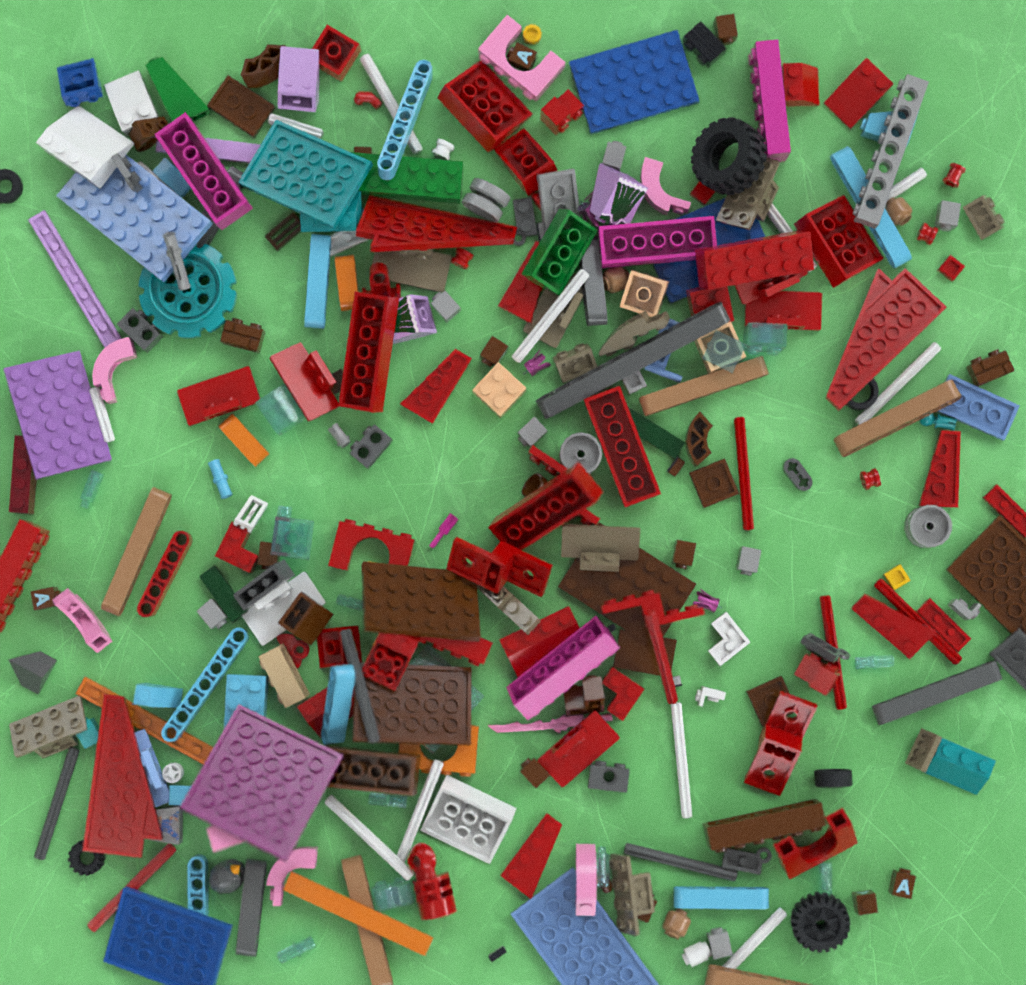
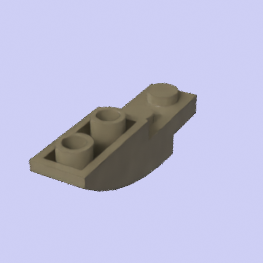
(626, 334)
(512, 608)

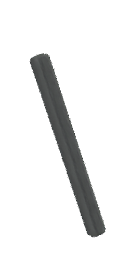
(360, 687)
(56, 803)
(680, 862)

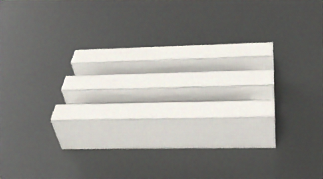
(244, 524)

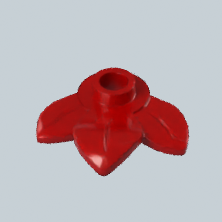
(291, 645)

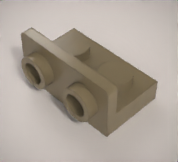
(984, 216)
(574, 362)
(923, 750)

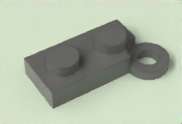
(131, 178)
(524, 219)
(827, 651)
(745, 860)

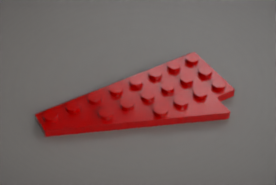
(414, 227)
(886, 325)
(120, 796)

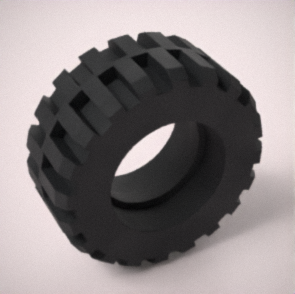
(714, 142)

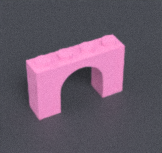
(531, 82)

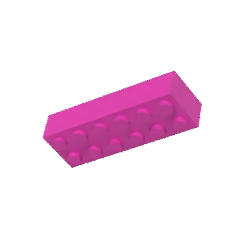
(770, 98)
(203, 171)
(655, 241)
(562, 668)

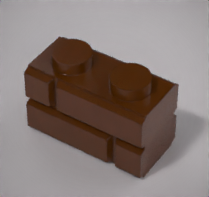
(242, 335)
(990, 368)

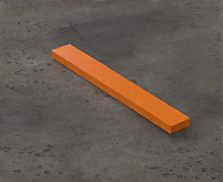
(146, 720)
(358, 913)

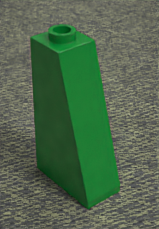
(175, 91)

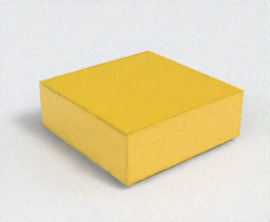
(896, 577)

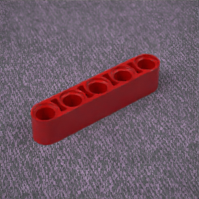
(157, 580)

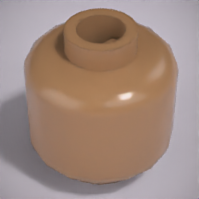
(899, 210)
(615, 279)
(676, 923)

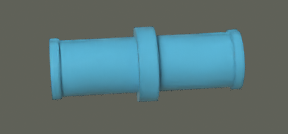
(220, 479)

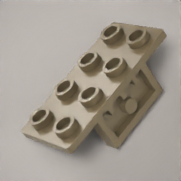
(752, 203)
(416, 268)
(557, 329)
(600, 546)
(49, 729)
(632, 894)

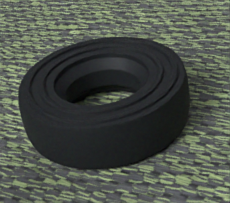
(17, 186)

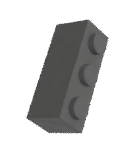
(263, 584)

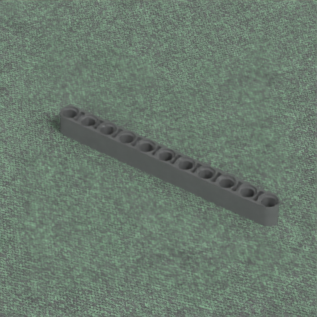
(633, 360)

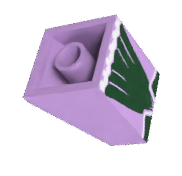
(615, 196)
(413, 319)

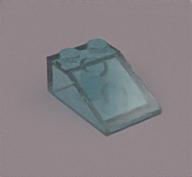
(280, 409)

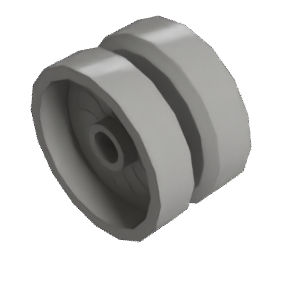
(486, 200)
(584, 443)
(935, 518)

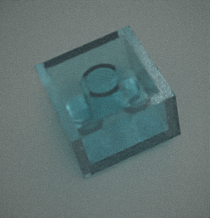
(765, 338)

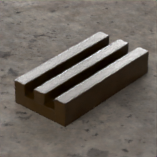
(273, 242)

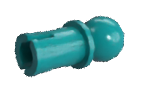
(939, 421)

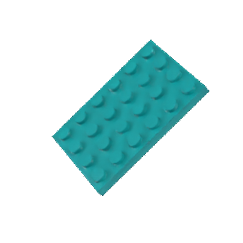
(305, 174)

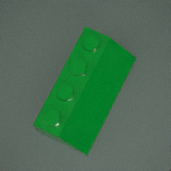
(559, 251)

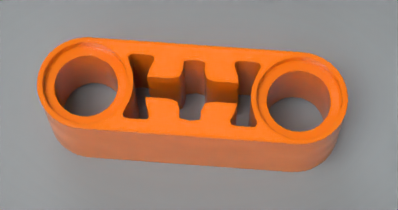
(346, 280)
(243, 440)

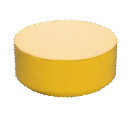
(531, 34)

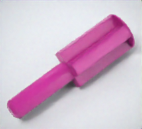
(445, 527)

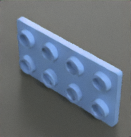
(157, 784)

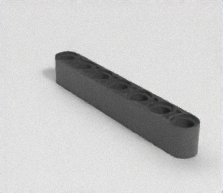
(937, 692)

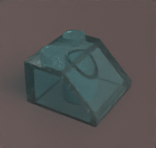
(292, 538)

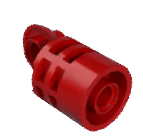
(432, 891)

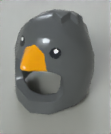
(225, 877)

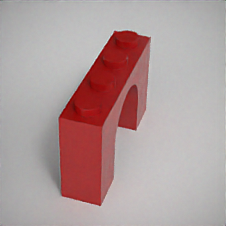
(349, 535)
(837, 839)

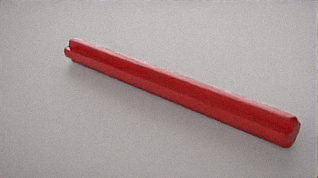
(744, 476)
(903, 607)
(831, 638)
(661, 657)
(135, 883)

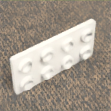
(267, 611)

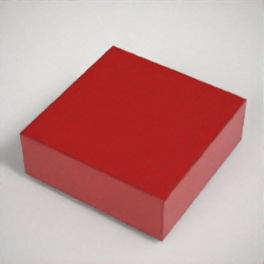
(702, 193)
(951, 268)

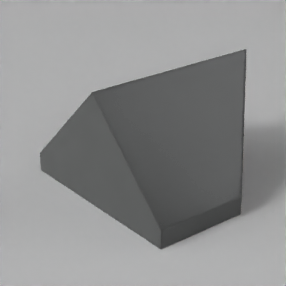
(33, 670)

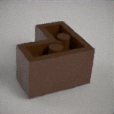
(585, 698)

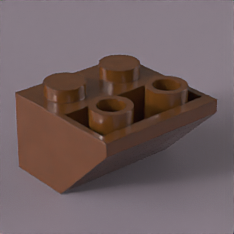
(305, 618)

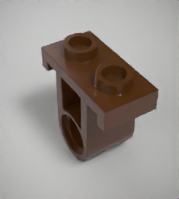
(144, 131)

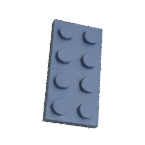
(981, 409)

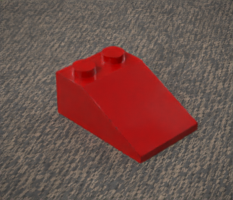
(858, 93)
(525, 160)

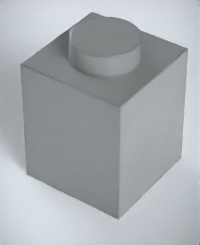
(614, 155)
(947, 215)
(445, 306)
(531, 432)
(748, 560)
(212, 614)
(719, 943)

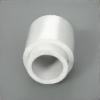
(696, 954)

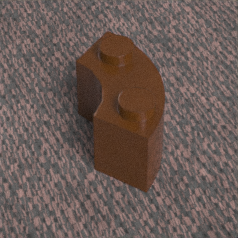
(262, 68)
(696, 439)

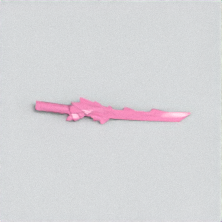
(556, 724)

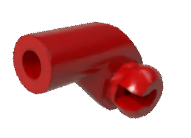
(363, 96)

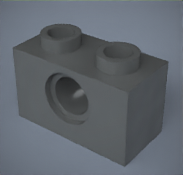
(617, 784)

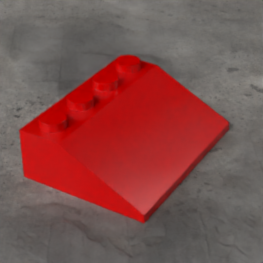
(484, 105)
(838, 242)
(527, 650)

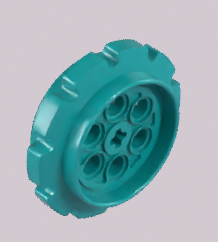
(207, 316)

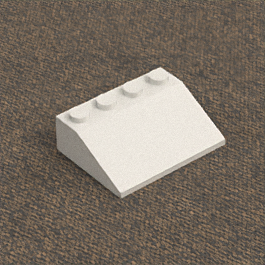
(85, 145)
(468, 819)

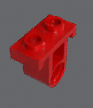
(381, 284)

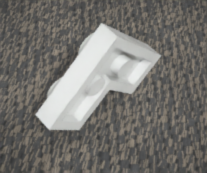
(732, 639)

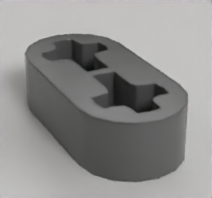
(800, 471)

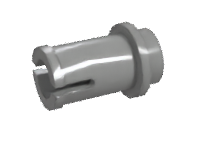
(339, 435)

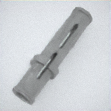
(174, 252)

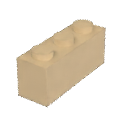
(283, 676)

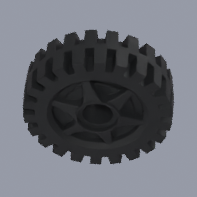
(818, 908)

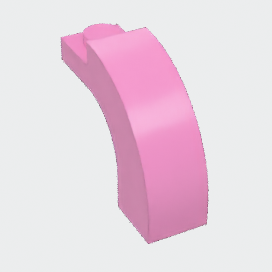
(655, 194)
(107, 361)
(84, 619)
(300, 858)
(585, 880)

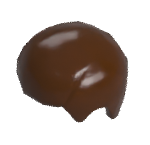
(533, 483)

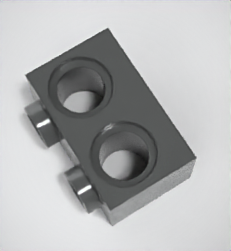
(137, 333)
(375, 449)

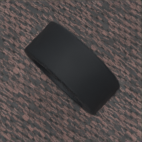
(871, 400)
(833, 778)

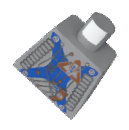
(171, 824)

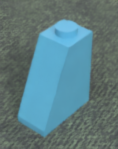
(874, 125)
(157, 695)

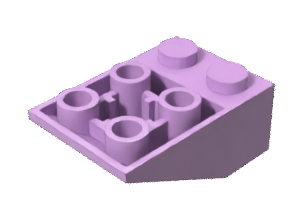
(298, 79)

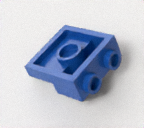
(79, 82)

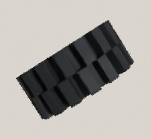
(81, 868)

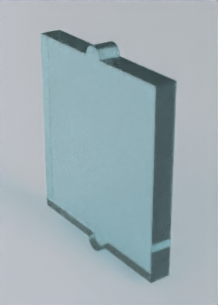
(724, 351)

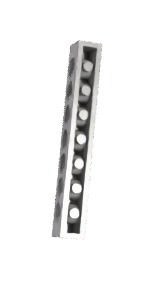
(916, 89)

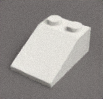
(130, 100)

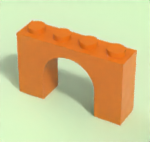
(462, 761)

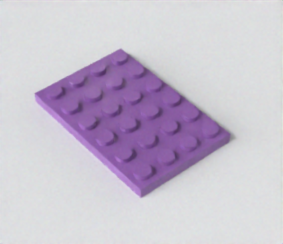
(56, 414)

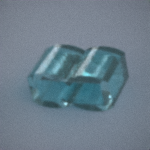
(392, 894)

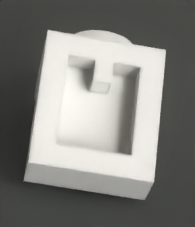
(713, 695)

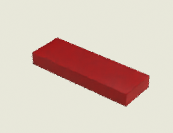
(1007, 508)
(943, 624)

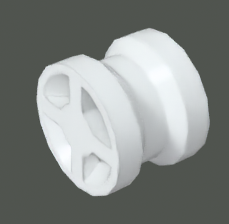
(443, 149)
(169, 774)

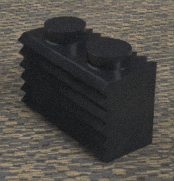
(703, 44)

